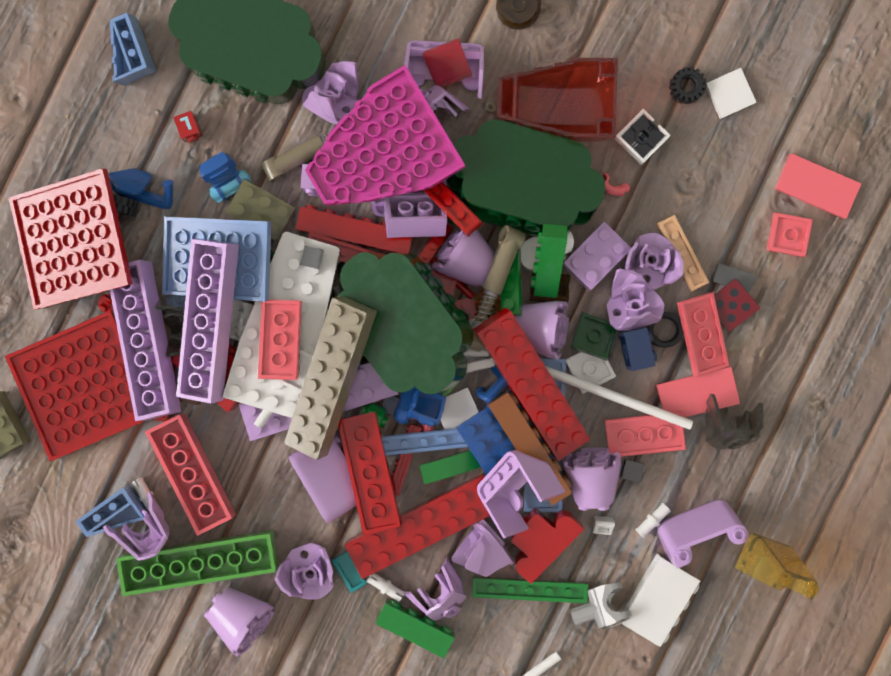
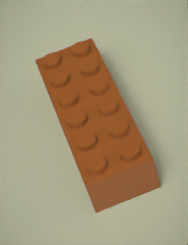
(525, 436)

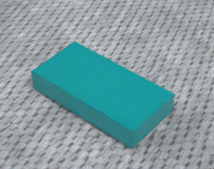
(348, 572)

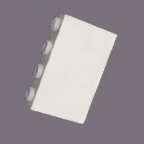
(660, 600)

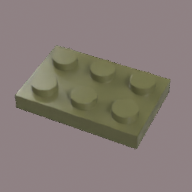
(256, 204)

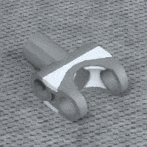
(600, 608)

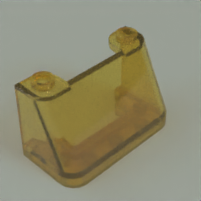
(776, 565)

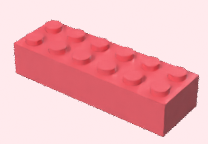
(190, 473)

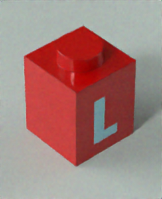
(188, 127)

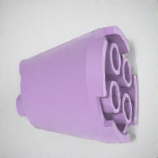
(465, 258)
(545, 326)
(593, 477)
(238, 619)

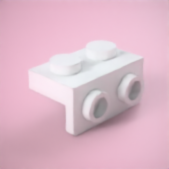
(240, 315)

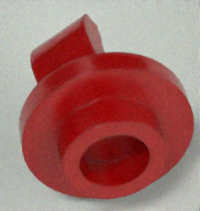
(105, 303)

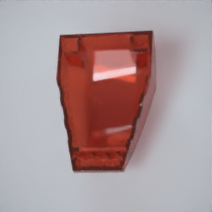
(565, 99)

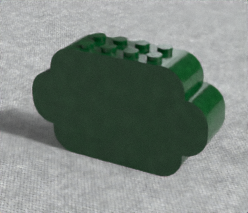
(249, 46)
(526, 178)
(417, 326)

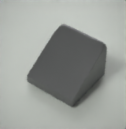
(312, 257)

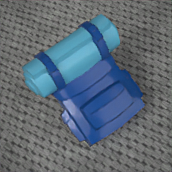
(223, 176)

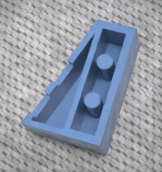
(130, 50)
(114, 512)

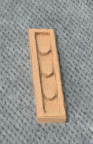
(692, 269)

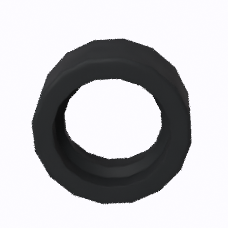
(678, 335)

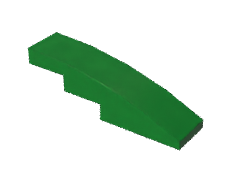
(448, 466)

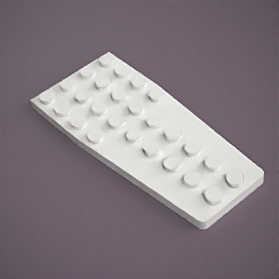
(286, 282)

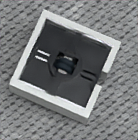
(647, 131)

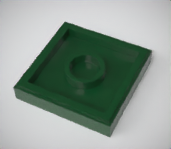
(593, 336)

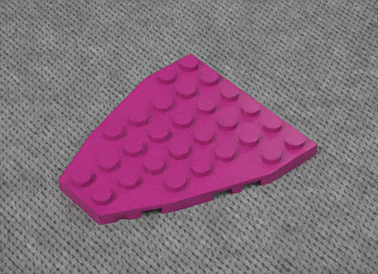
(384, 146)

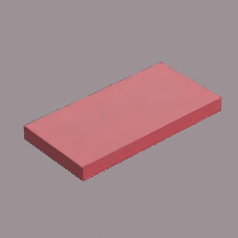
(817, 186)
(703, 334)
(280, 340)
(692, 392)
(643, 435)

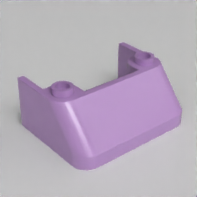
(418, 68)
(501, 487)

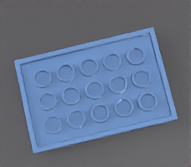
(252, 260)

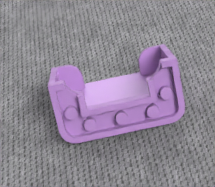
(326, 480)
(698, 526)

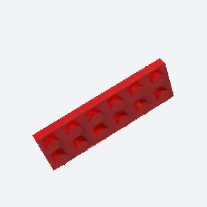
(369, 473)

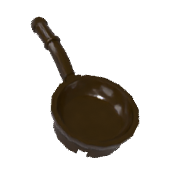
(518, 13)

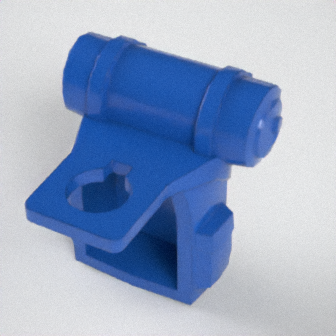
(420, 406)

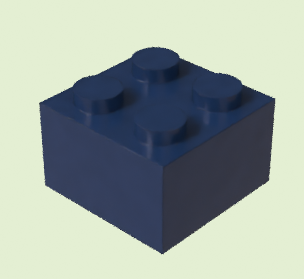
(637, 349)

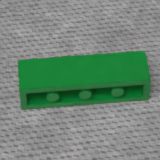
(550, 260)
(415, 628)

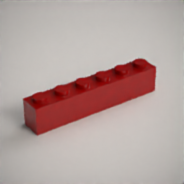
(350, 230)

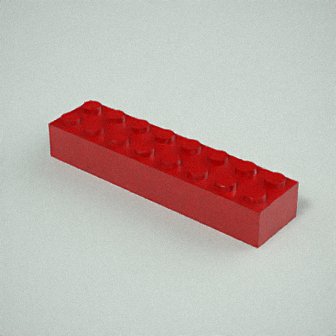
(531, 383)
(419, 529)

